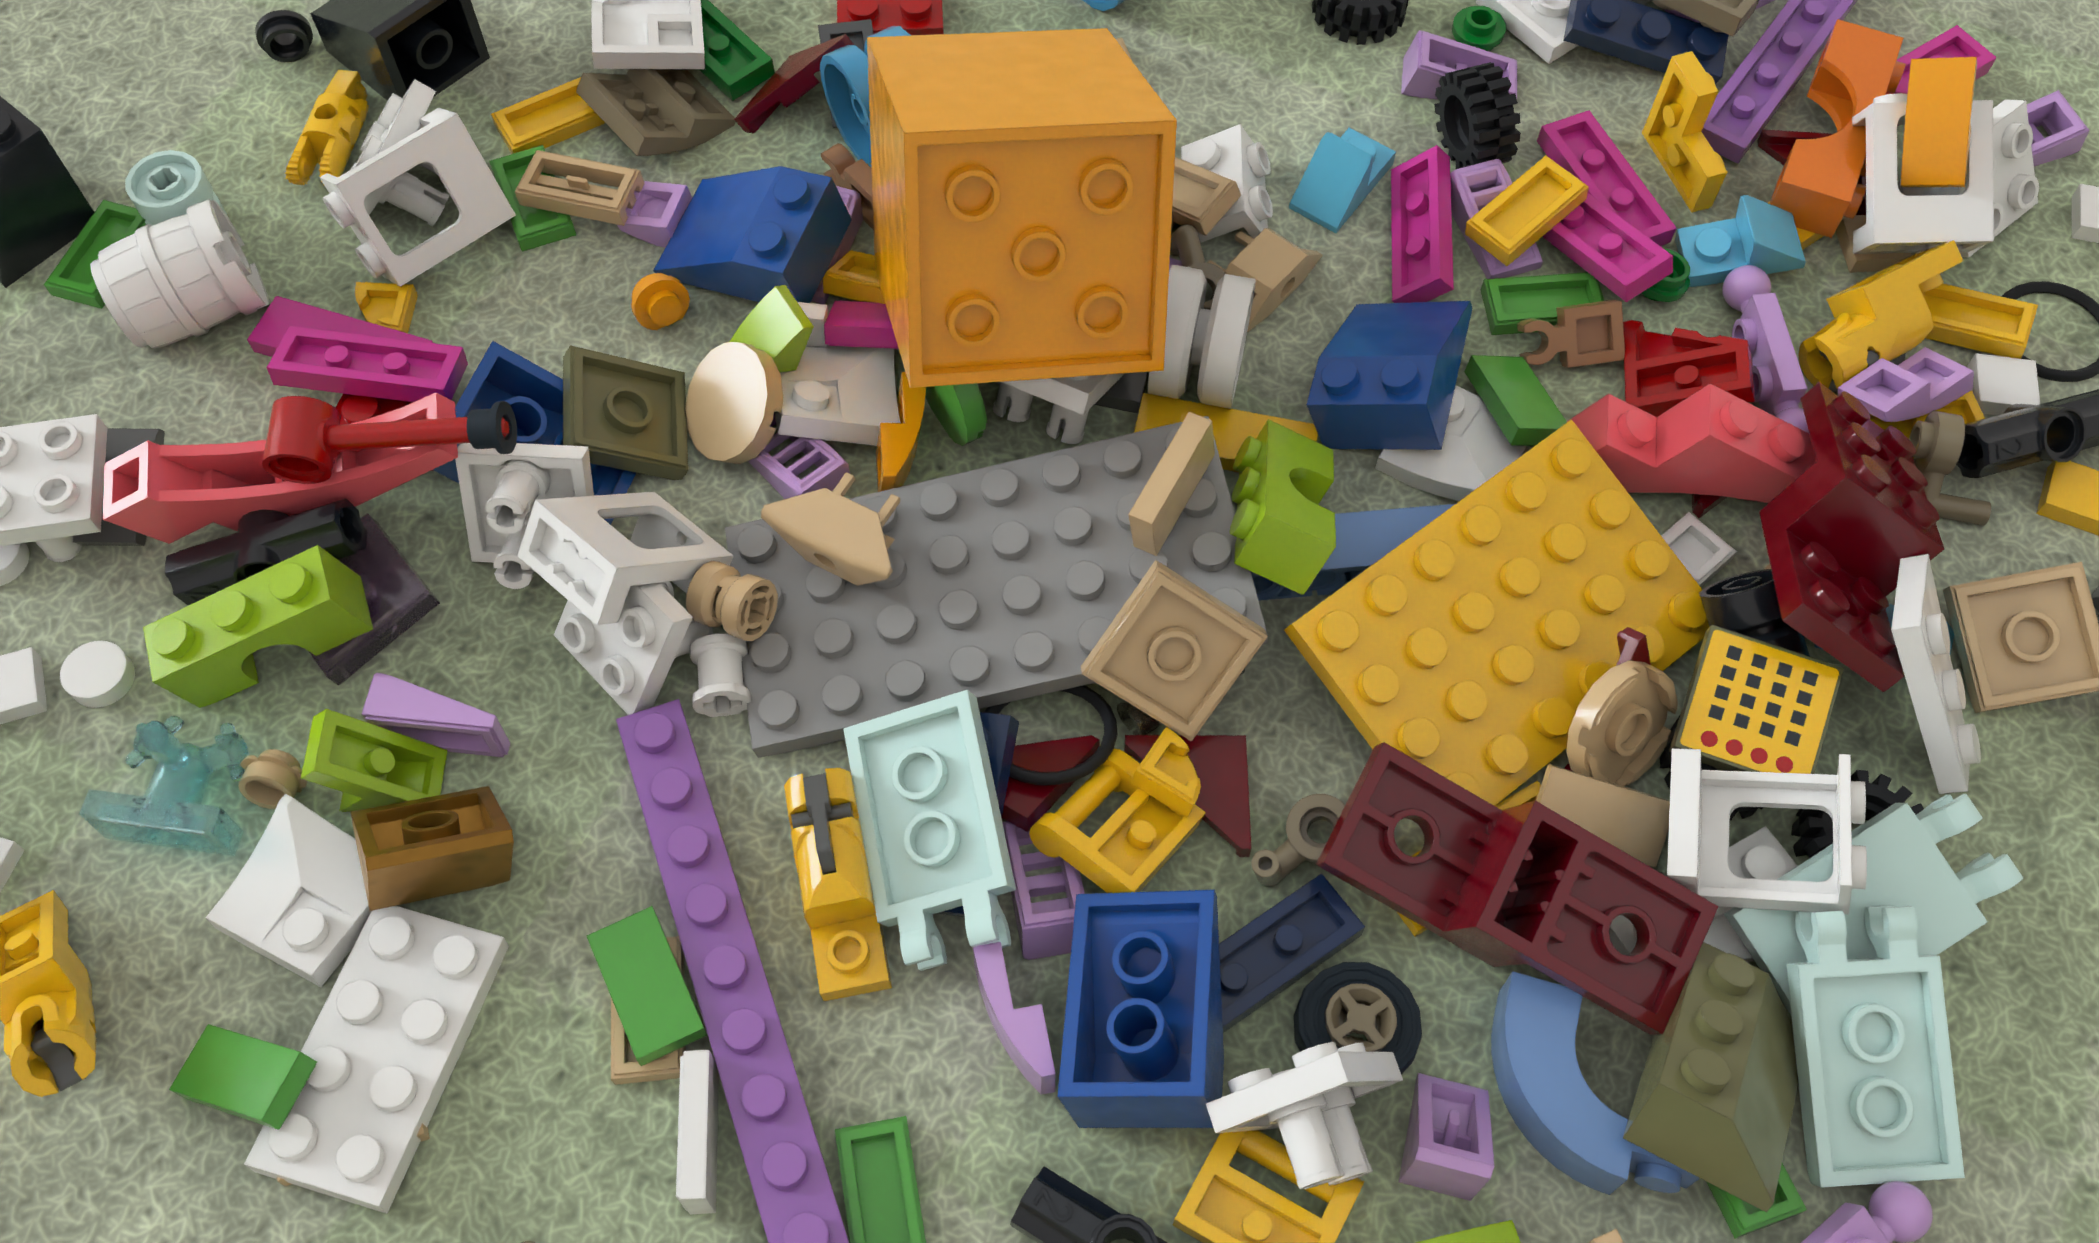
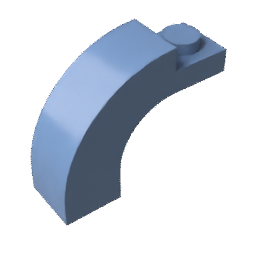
(1551, 1099)

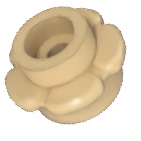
(270, 778)

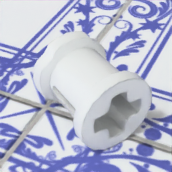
(719, 675)

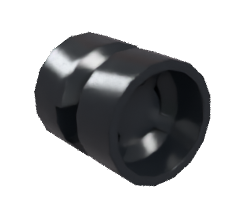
(1751, 608)

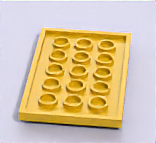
(1502, 618)

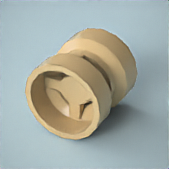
(725, 598)

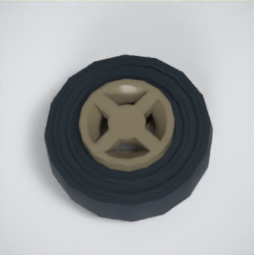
(1374, 1005)

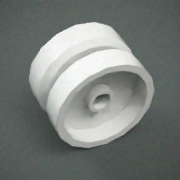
(1204, 336)

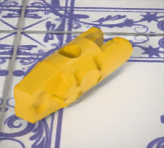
(330, 129)

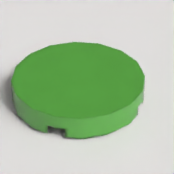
(959, 411)

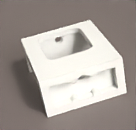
(463, 172)
(1920, 222)
(597, 564)
(1701, 823)

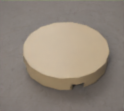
(733, 402)
(1622, 723)

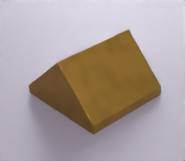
(432, 847)

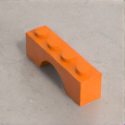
(1823, 173)

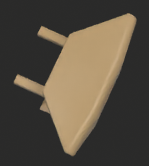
(1275, 266)
(836, 532)

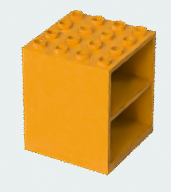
(1020, 205)

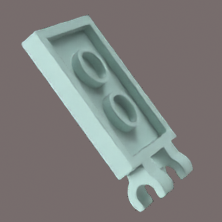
(931, 824)
(1902, 872)
(1872, 1054)

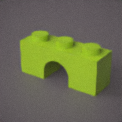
(1278, 511)
(209, 645)

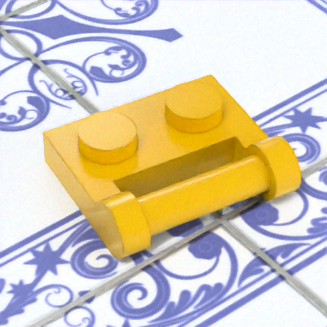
(1129, 844)
(1238, 1209)

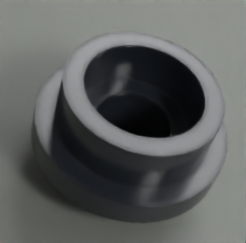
(284, 35)

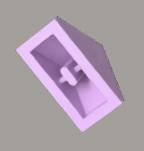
(1448, 1138)

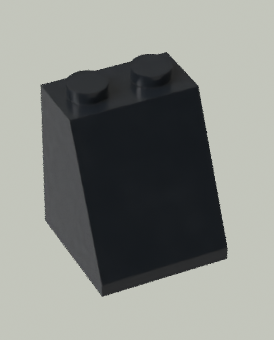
(403, 41)
(37, 197)

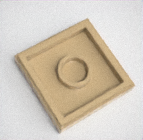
(2026, 636)
(1173, 651)

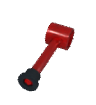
(308, 436)

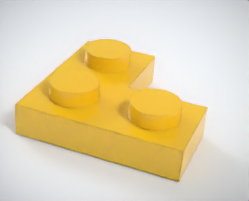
(1676, 134)

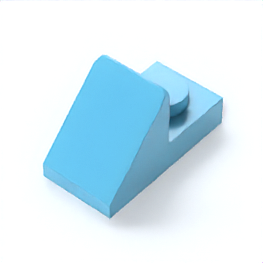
(1340, 177)
(1755, 237)

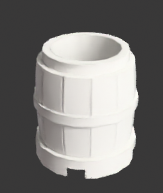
(178, 277)

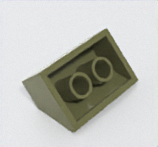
(1721, 1080)

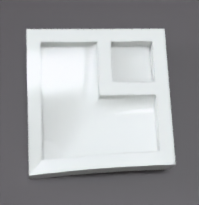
(647, 34)
(839, 394)
(1470, 453)
(297, 894)

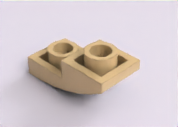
(1610, 811)

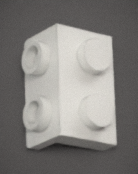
(1241, 160)

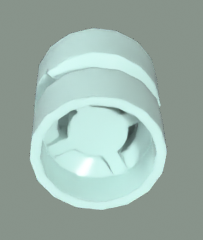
(167, 185)

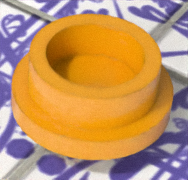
(659, 301)

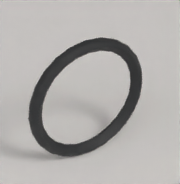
(2078, 297)
(1085, 768)

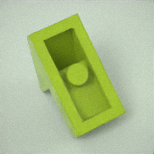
(370, 762)

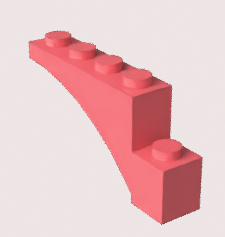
(1698, 446)
(187, 487)

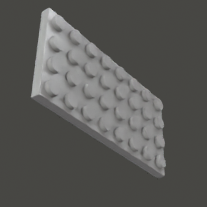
(990, 589)

